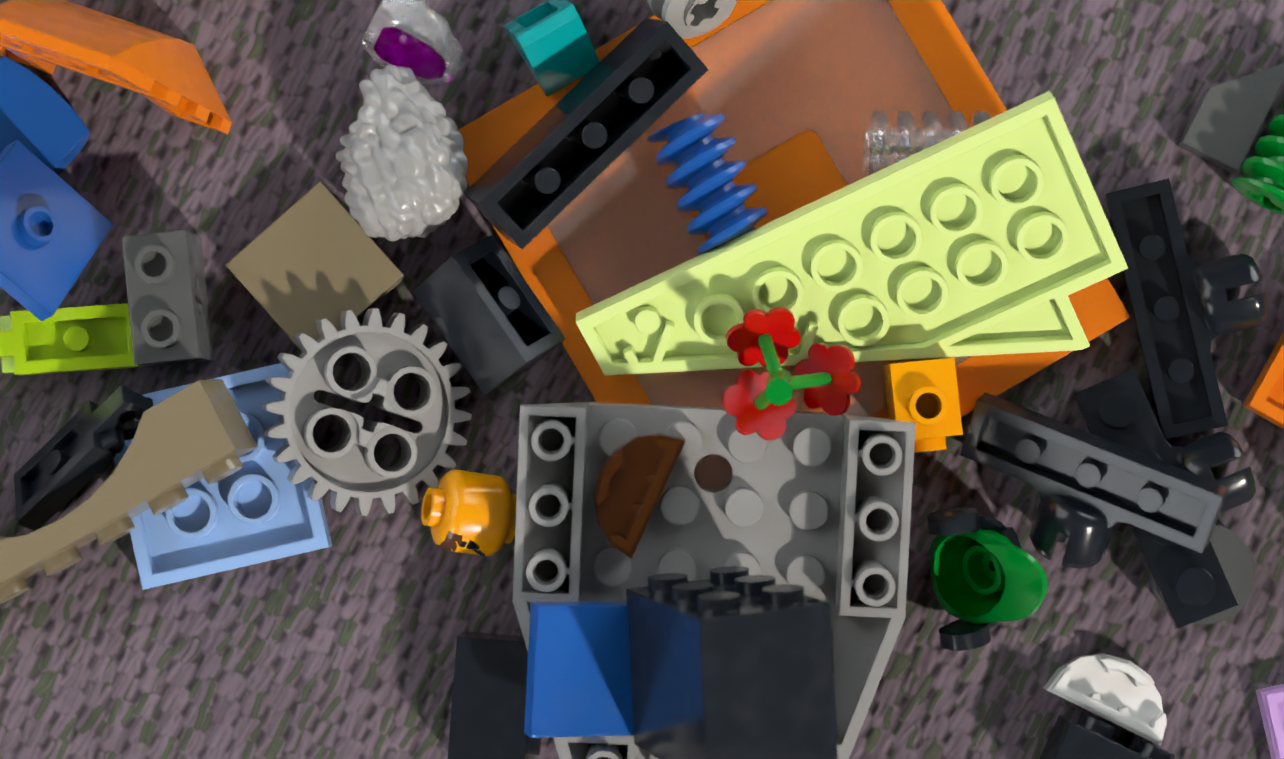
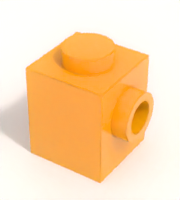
(925, 395)

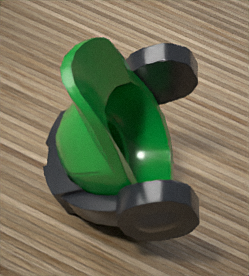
(1008, 590)

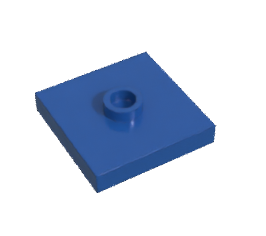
(44, 232)

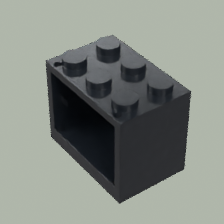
(731, 668)

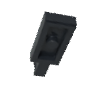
(76, 455)

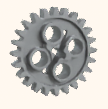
(350, 465)

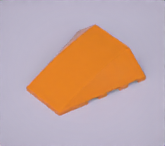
(115, 52)

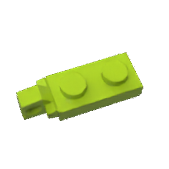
(67, 341)

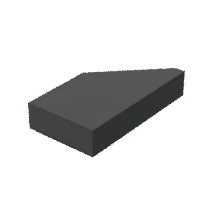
(1231, 118)

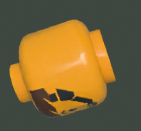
(470, 512)

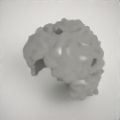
(401, 158)

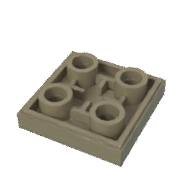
(315, 266)

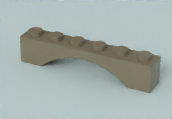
(175, 445)

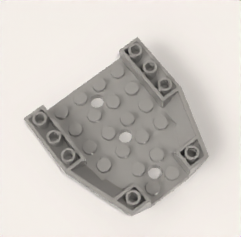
(809, 508)

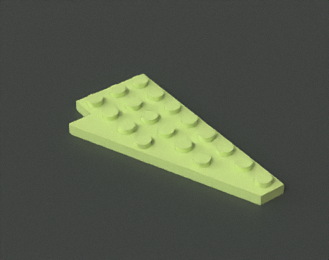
(915, 262)

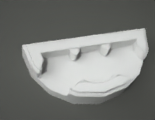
(1113, 691)

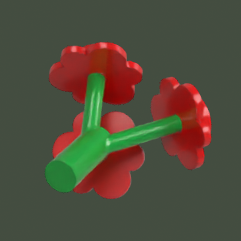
(766, 400)

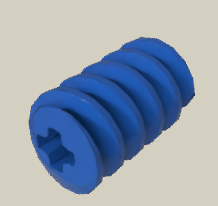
(708, 179)

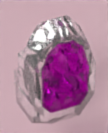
(415, 38)

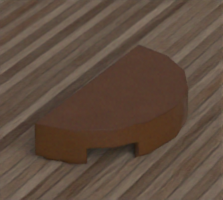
(632, 485)

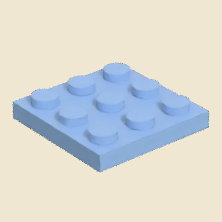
(240, 518)

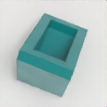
(553, 44)

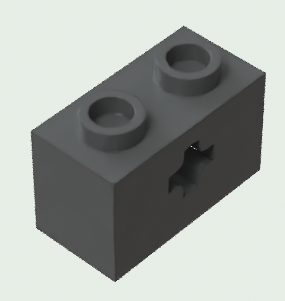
(167, 299)

